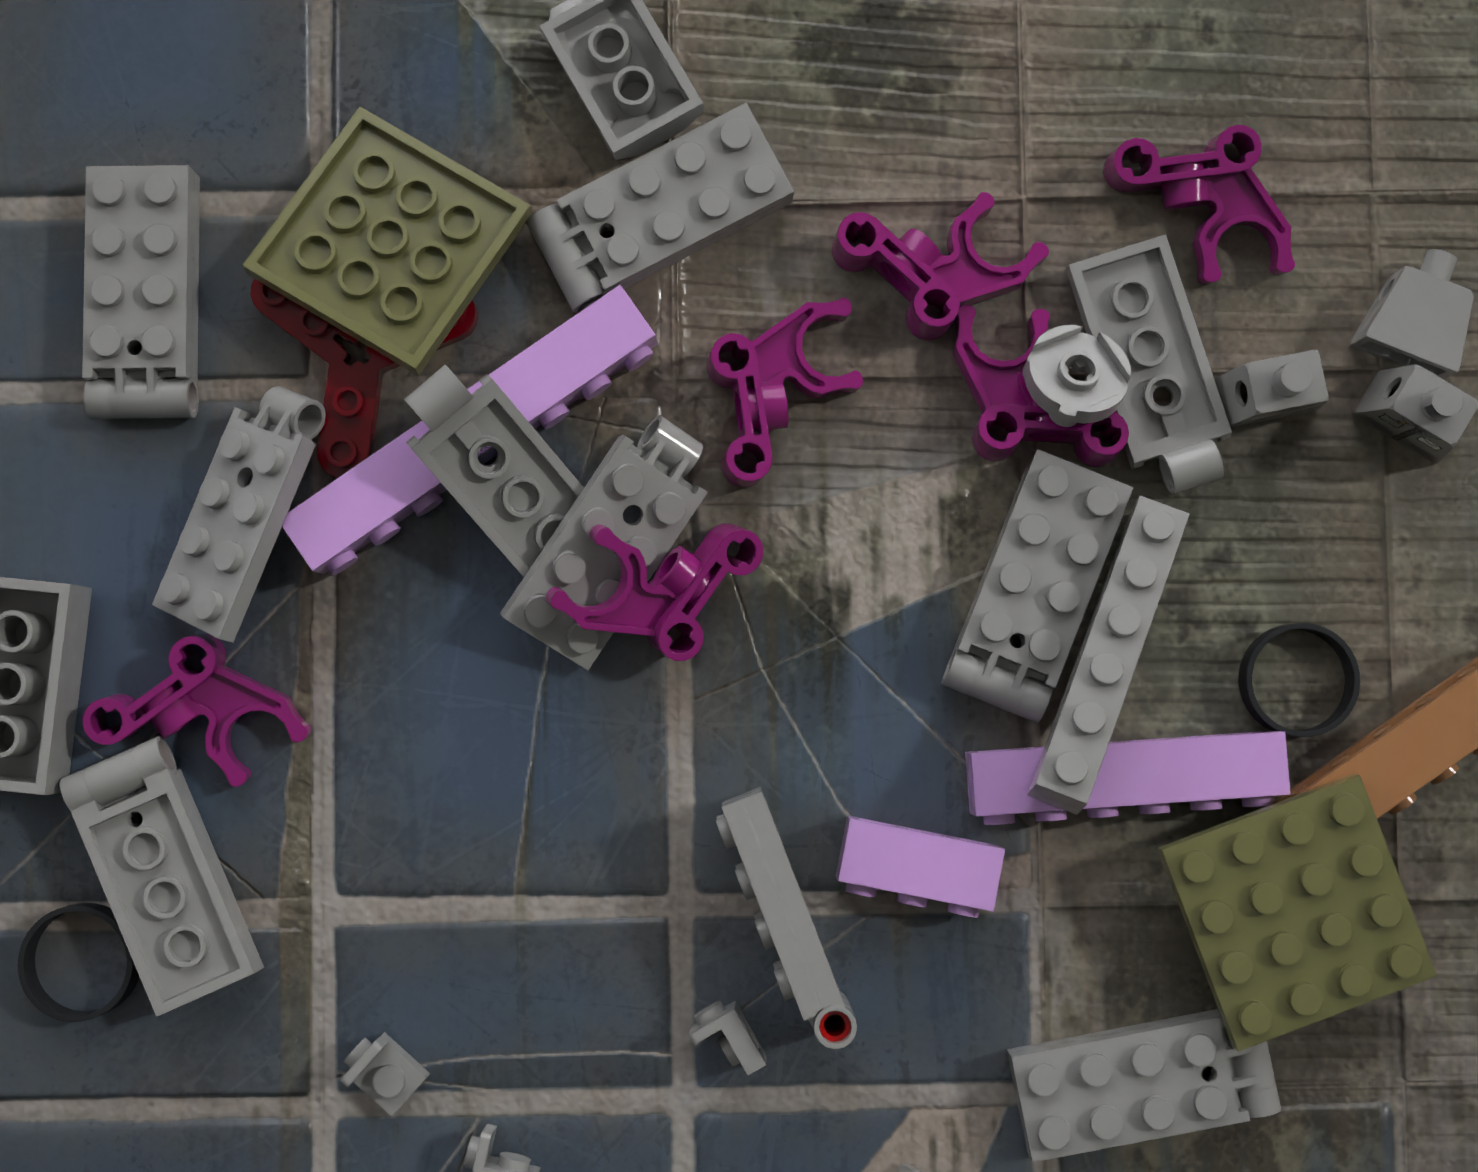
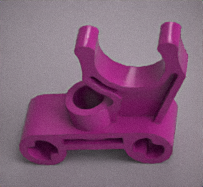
(1214, 181)
(924, 274)
(759, 386)
(1007, 403)
(673, 596)
(188, 693)

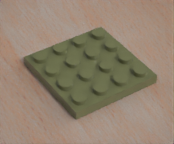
(388, 240)
(1297, 912)

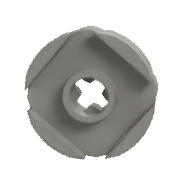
(1074, 400)

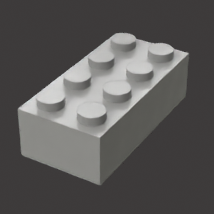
(39, 681)

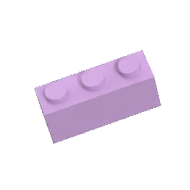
(919, 866)

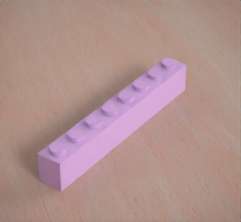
(540, 383)

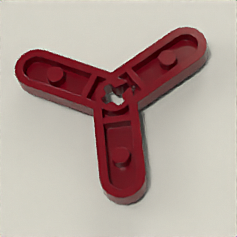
(350, 391)

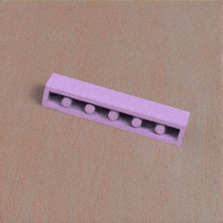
(1139, 774)

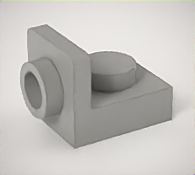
(739, 1040)
(384, 1072)
(480, 1159)

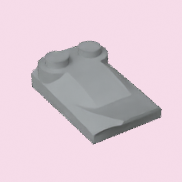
(622, 72)

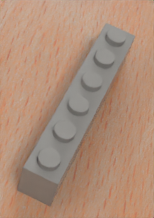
(1108, 656)

